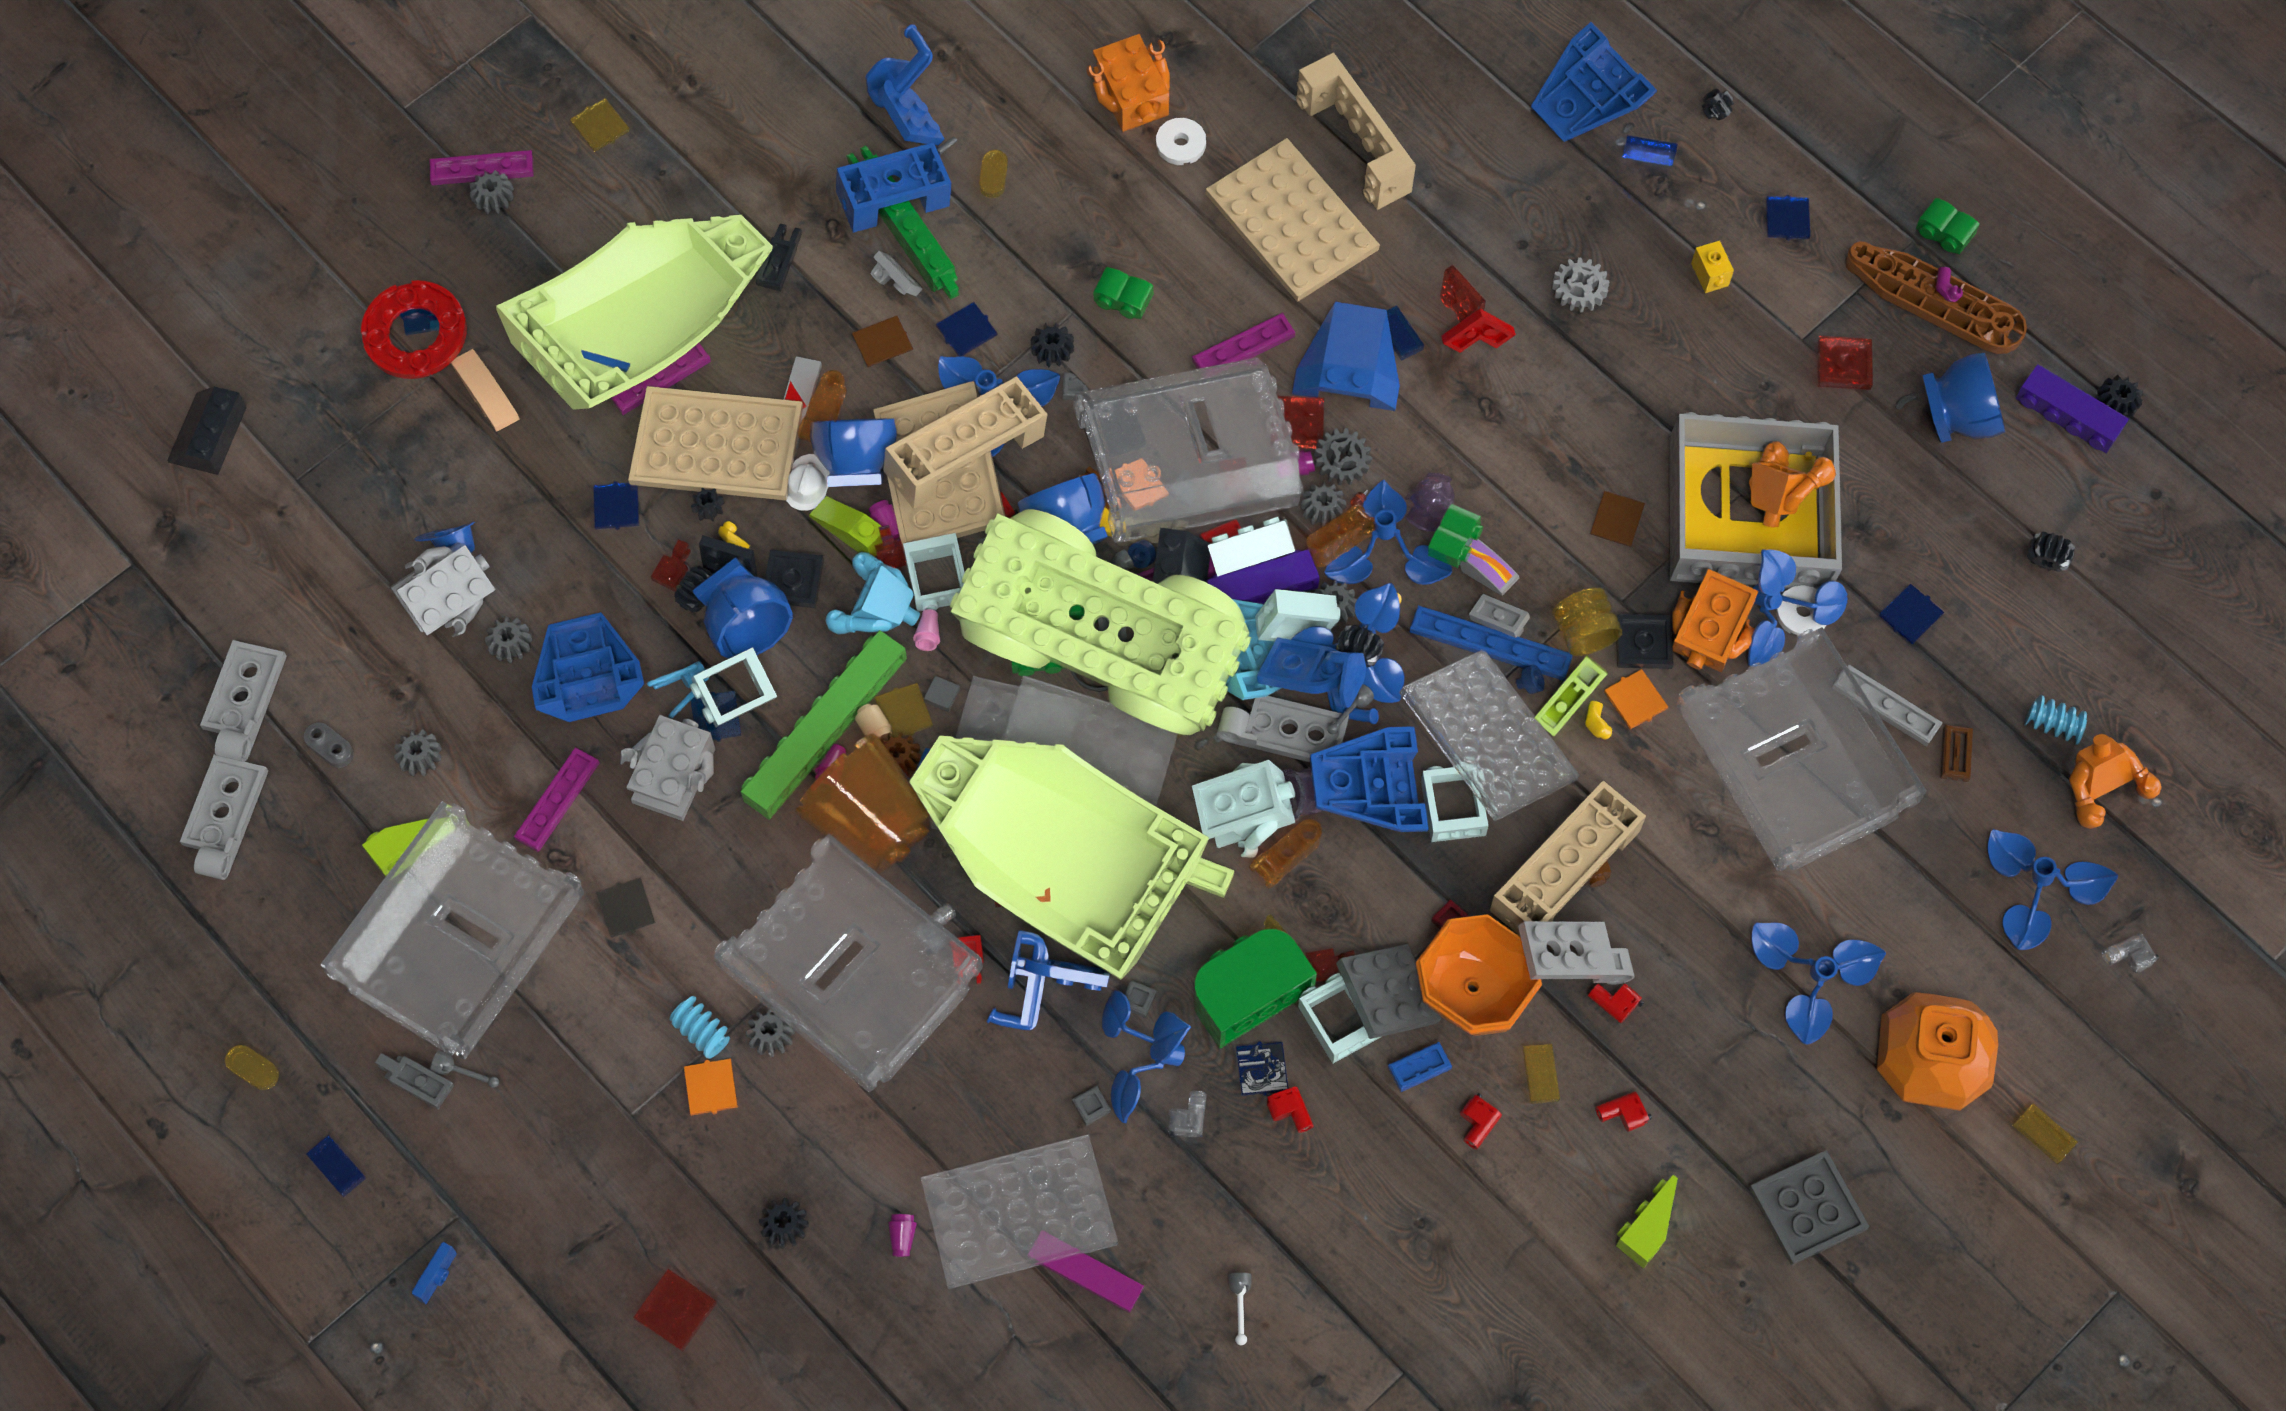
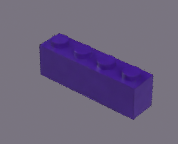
(2071, 409)
(1258, 582)

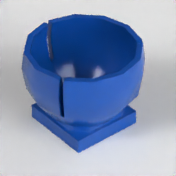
(1965, 400)
(853, 449)
(1074, 501)
(743, 610)

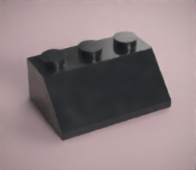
(208, 430)
(1181, 554)

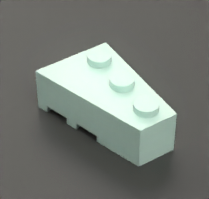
(1251, 546)

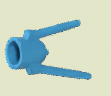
(684, 674)

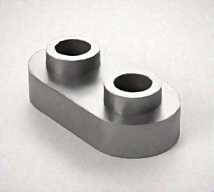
(327, 743)

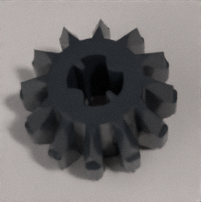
(1052, 344)
(2121, 395)
(2051, 551)
(691, 580)
(1361, 640)
(776, 1216)

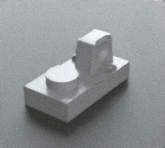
(889, 268)
(1499, 616)

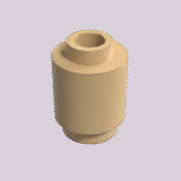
(872, 721)

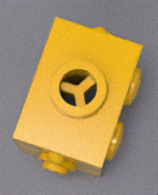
(1712, 266)

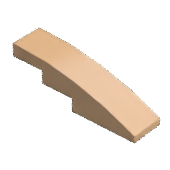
(485, 390)

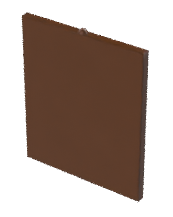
(882, 341)
(1617, 518)

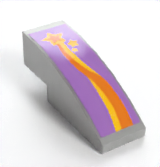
(1489, 568)

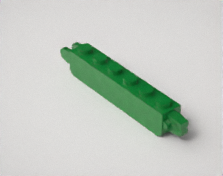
(917, 241)

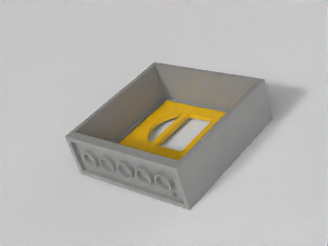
(1734, 547)

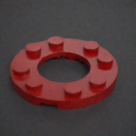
(396, 300)

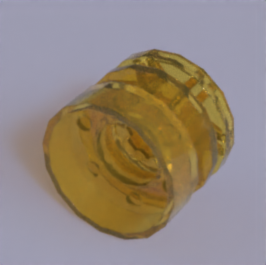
(1587, 622)

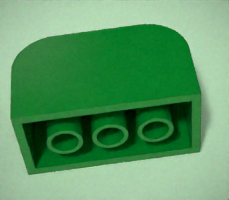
(1250, 984)

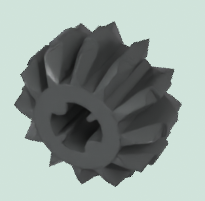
(491, 192)
(1316, 497)
(1344, 599)
(505, 631)
(428, 749)
(763, 1040)

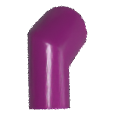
(1943, 286)

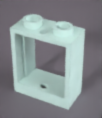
(927, 550)
(1293, 611)
(758, 676)
(1454, 828)
(1344, 1046)

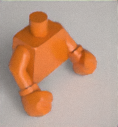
(1781, 488)
(2102, 769)

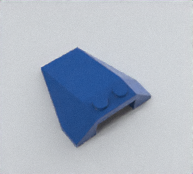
(1589, 87)
(1351, 357)
(584, 670)
(1371, 780)

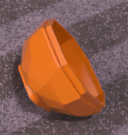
(1481, 955)
(1925, 1066)

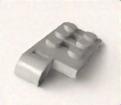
(241, 721)
(1264, 727)
(221, 837)
(1595, 956)

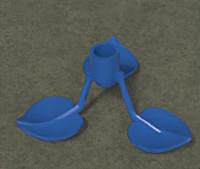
(961, 370)
(1388, 509)
(1776, 572)
(1378, 611)
(2026, 926)
(1854, 959)
(1166, 1049)

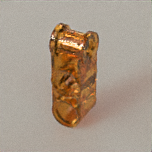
(824, 403)
(1340, 535)
(1274, 865)

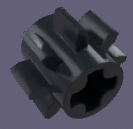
(1717, 104)
(707, 504)

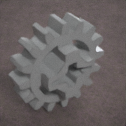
(1581, 283)

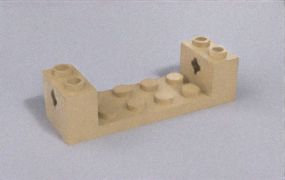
(1328, 84)
(961, 437)
(1568, 858)

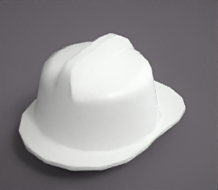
(807, 483)

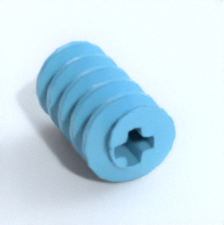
(2057, 718)
(699, 1028)

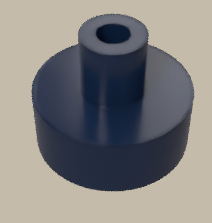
(1142, 553)
(1531, 680)

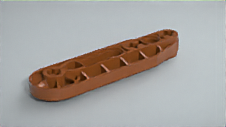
(1912, 286)

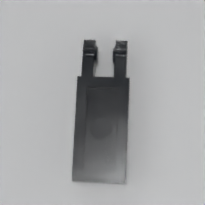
(777, 264)

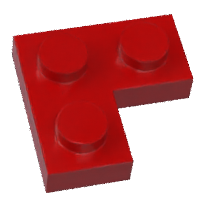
(1476, 327)

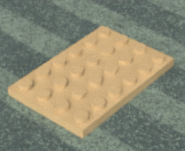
(1292, 219)
(716, 443)
(963, 498)

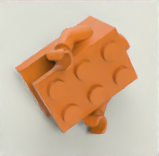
(1131, 81)
(1713, 621)

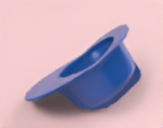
(450, 536)

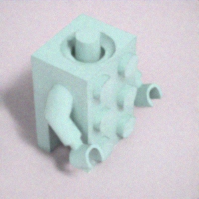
(1245, 805)

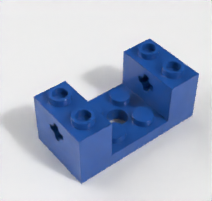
(865, 185)

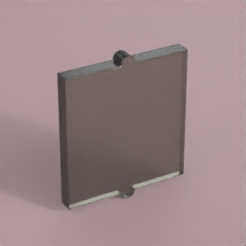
(625, 908)

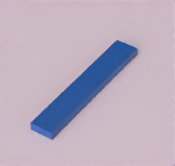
(1498, 645)

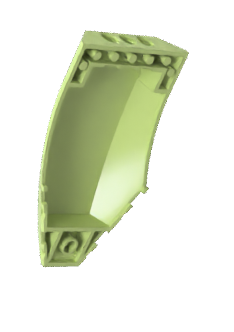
(634, 301)
(1049, 819)

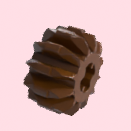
(909, 751)

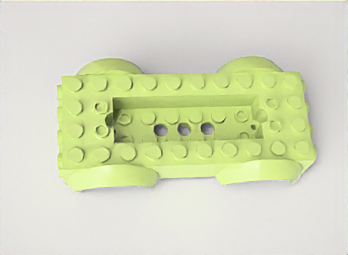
(1042, 566)

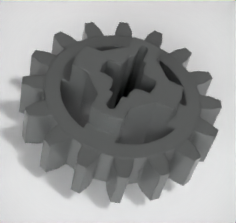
(1353, 462)

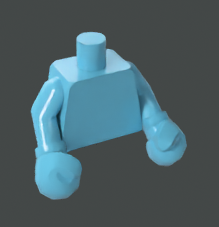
(881, 603)

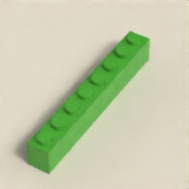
(823, 725)

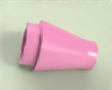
(927, 632)

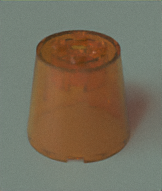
(867, 805)

